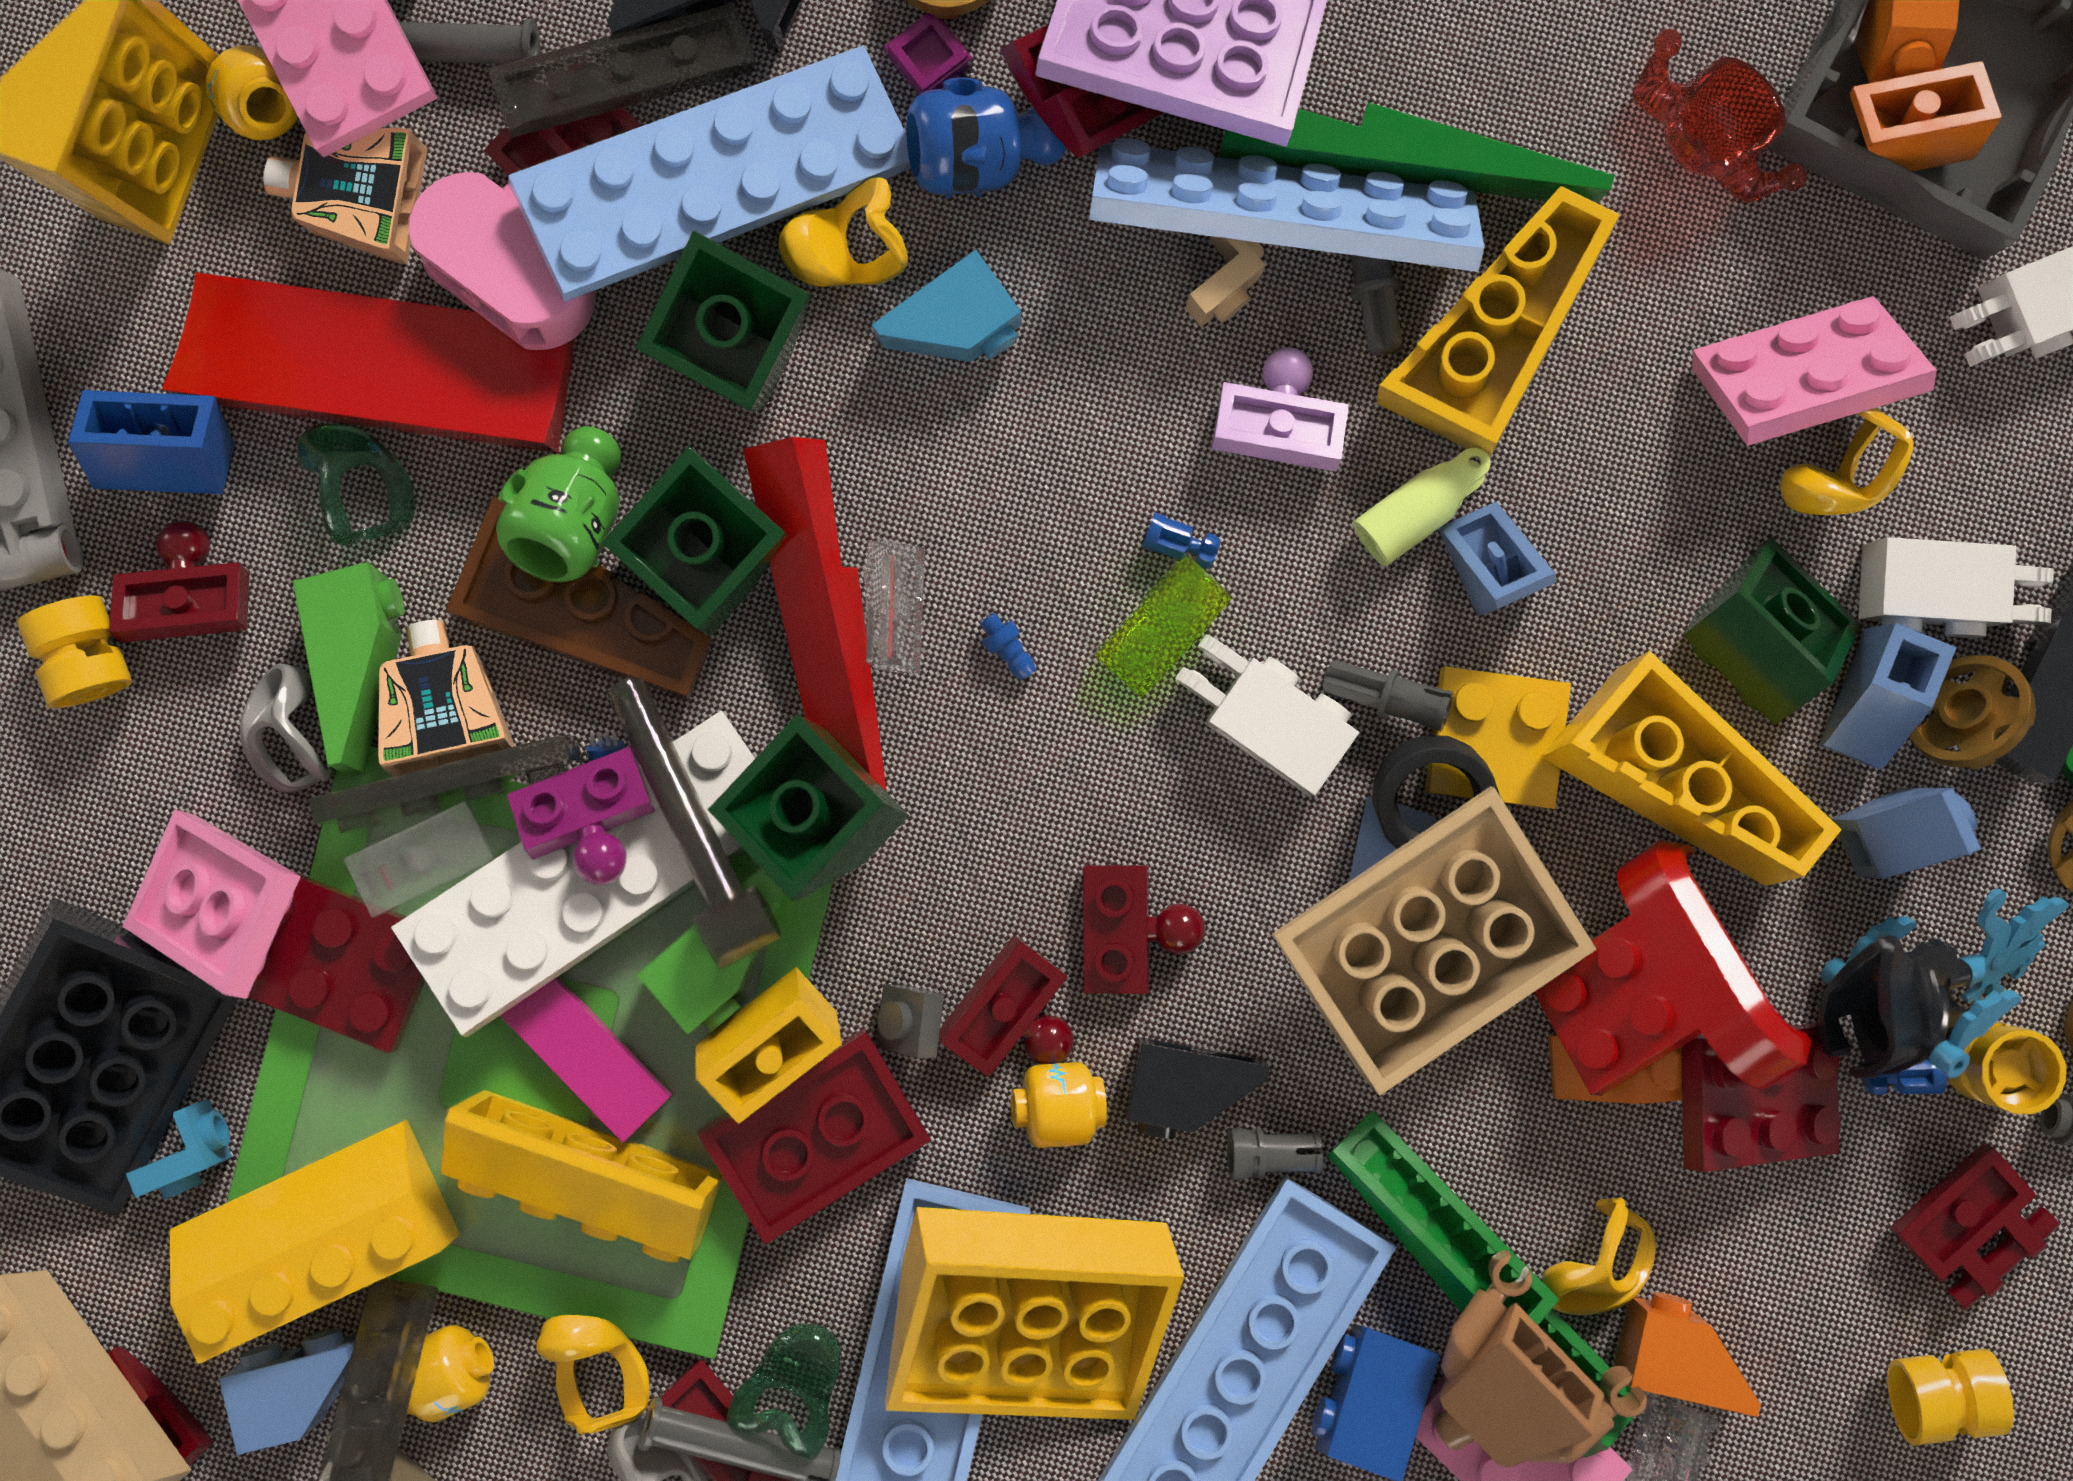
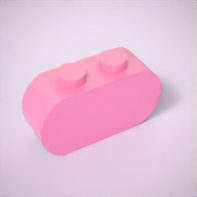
(487, 258)

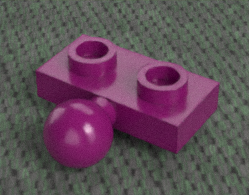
(581, 808)

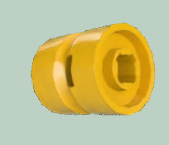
(74, 651)
(2012, 1070)
(1951, 1396)

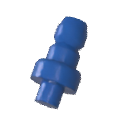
(1003, 640)

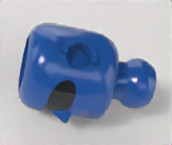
(973, 138)

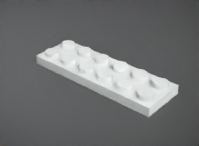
(536, 918)

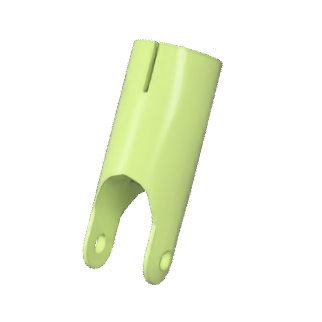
(1420, 506)

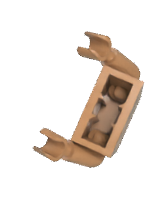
(1518, 1388)

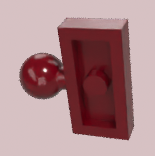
(185, 596)
(1120, 929)
(1005, 1008)

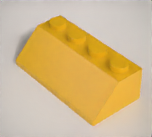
(579, 1174)
(306, 1241)

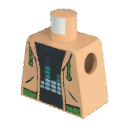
(356, 193)
(436, 705)

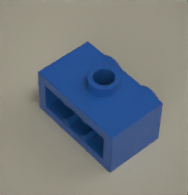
(152, 442)
(1374, 1402)

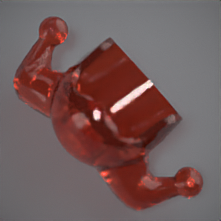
(1718, 120)

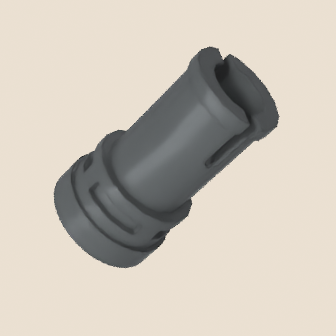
(1255, 1153)

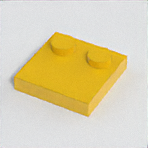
(1510, 727)

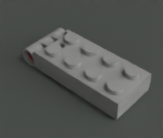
(34, 507)

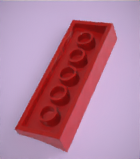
(368, 363)

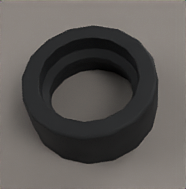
(1413, 755)

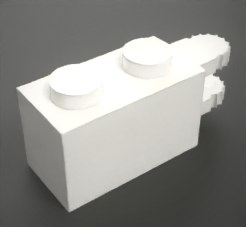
(2026, 309)
(1947, 585)
(1273, 718)

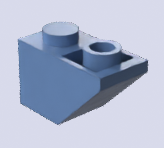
(1886, 693)
(1907, 831)
(287, 1393)

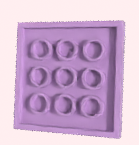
(1195, 59)

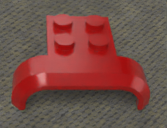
(1663, 983)

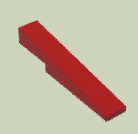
(818, 595)

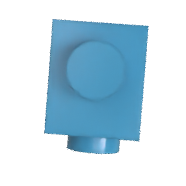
(206, 1144)

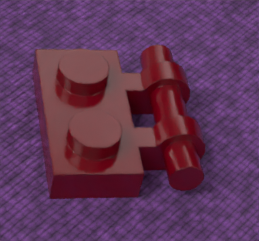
(1964, 1214)

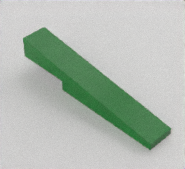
(1422, 154)
(1452, 1239)

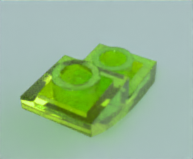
(1163, 625)

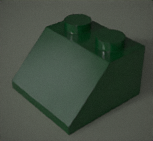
(725, 323)
(696, 542)
(1773, 633)
(807, 810)

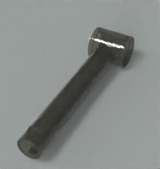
(735, 918)

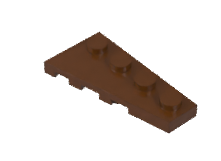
(582, 619)

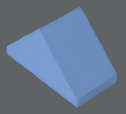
(1494, 559)

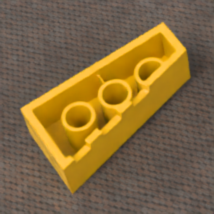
(1691, 773)

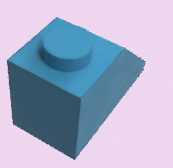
(954, 315)

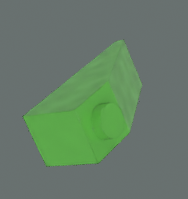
(347, 635)
(692, 983)

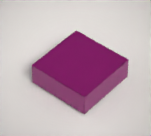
(928, 54)

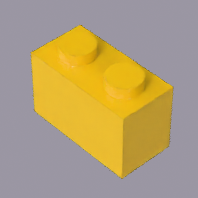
(767, 1045)

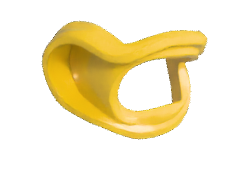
(817, 246)
(1824, 492)
(1591, 1288)
(575, 1337)

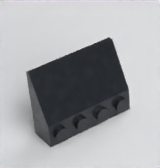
(95, 1055)

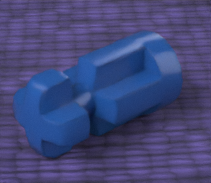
(1177, 539)
(1915, 1080)

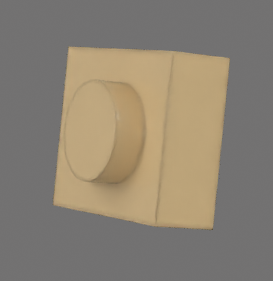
(1226, 289)

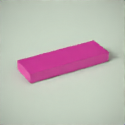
(588, 1057)

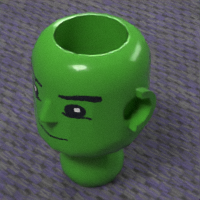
(561, 507)

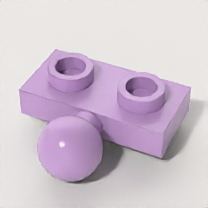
(1278, 421)

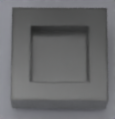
(909, 1021)

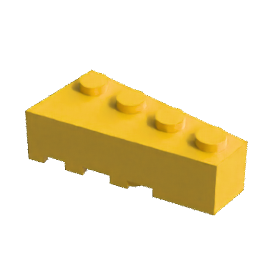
(1491, 343)

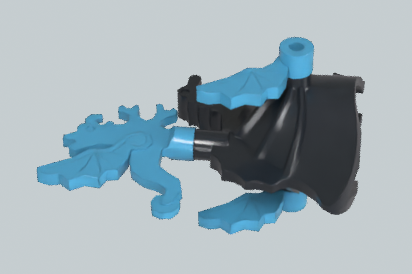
(1904, 998)

